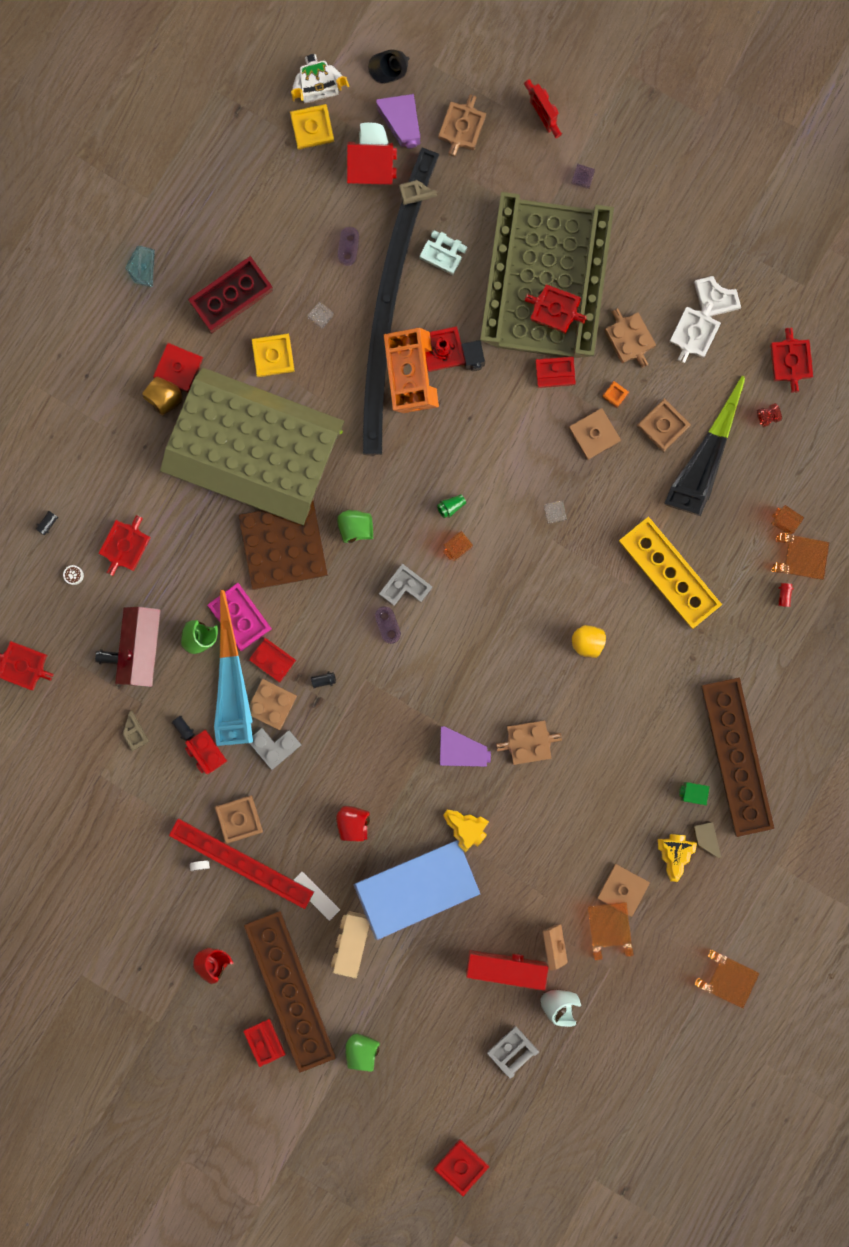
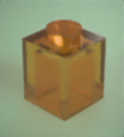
(786, 519)
(457, 546)

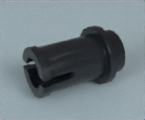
(46, 523)
(106, 657)
(323, 680)
(182, 727)

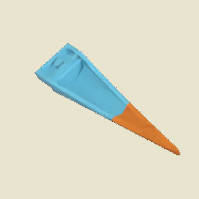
(232, 708)

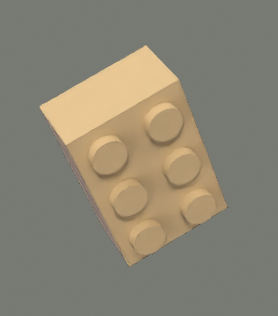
(350, 944)

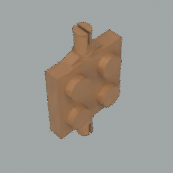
(462, 125)
(630, 338)
(529, 742)

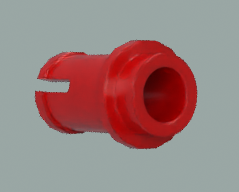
(785, 594)

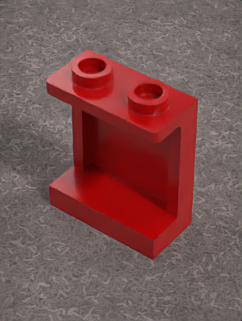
(371, 163)

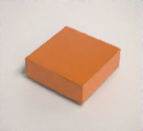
(615, 394)

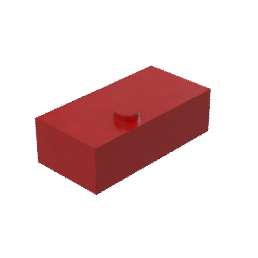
(507, 969)

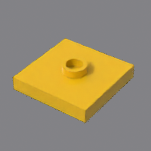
(312, 126)
(273, 355)

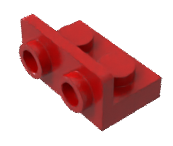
(205, 752)

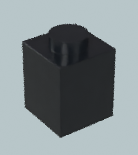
(473, 355)

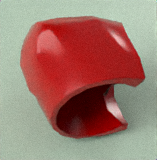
(352, 823)
(210, 964)

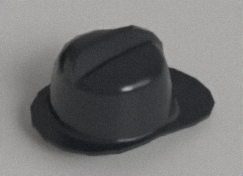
(388, 66)

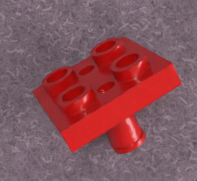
(441, 342)

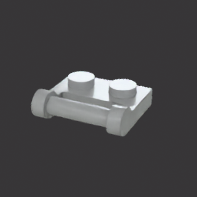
(508, 1047)

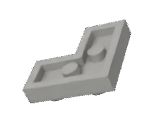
(404, 581)
(274, 752)

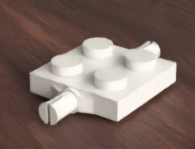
(695, 332)

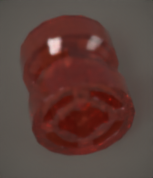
(769, 415)

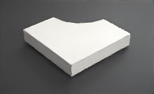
(721, 298)

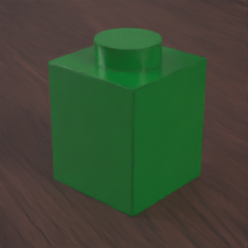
(694, 793)

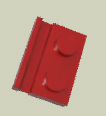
(555, 372)
(272, 660)
(264, 1042)

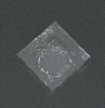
(320, 315)
(555, 512)

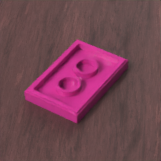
(245, 618)

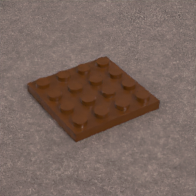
(281, 549)

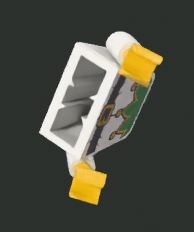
(317, 81)

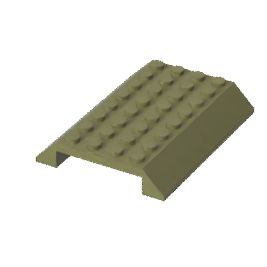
(541, 247)
(251, 445)

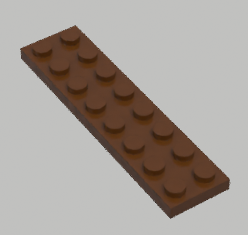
(737, 757)
(290, 991)

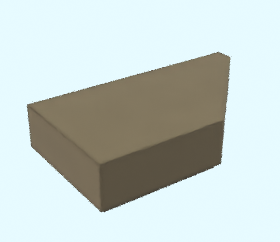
(415, 191)
(134, 733)
(707, 838)

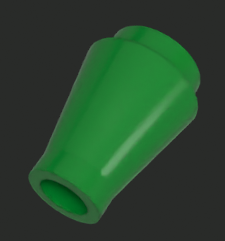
(450, 506)

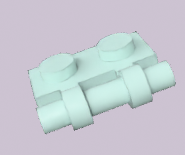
(441, 257)

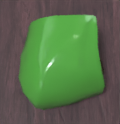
(355, 526)
(198, 637)
(361, 1052)

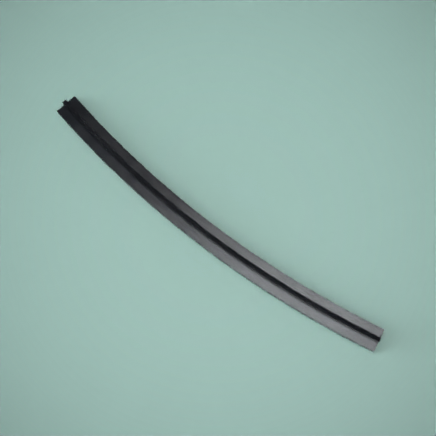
(385, 307)

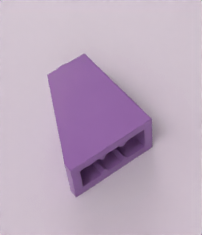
(401, 118)
(461, 751)

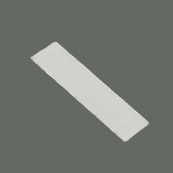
(318, 899)

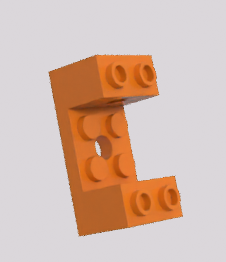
(409, 391)

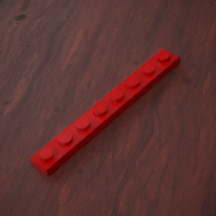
(241, 863)

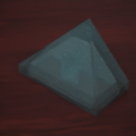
(142, 266)

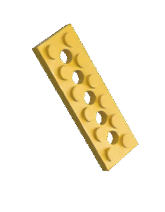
(666, 585)

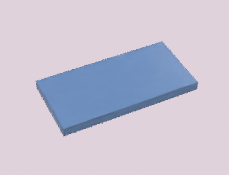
(416, 889)

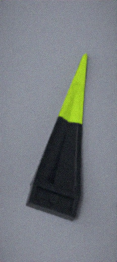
(697, 479)

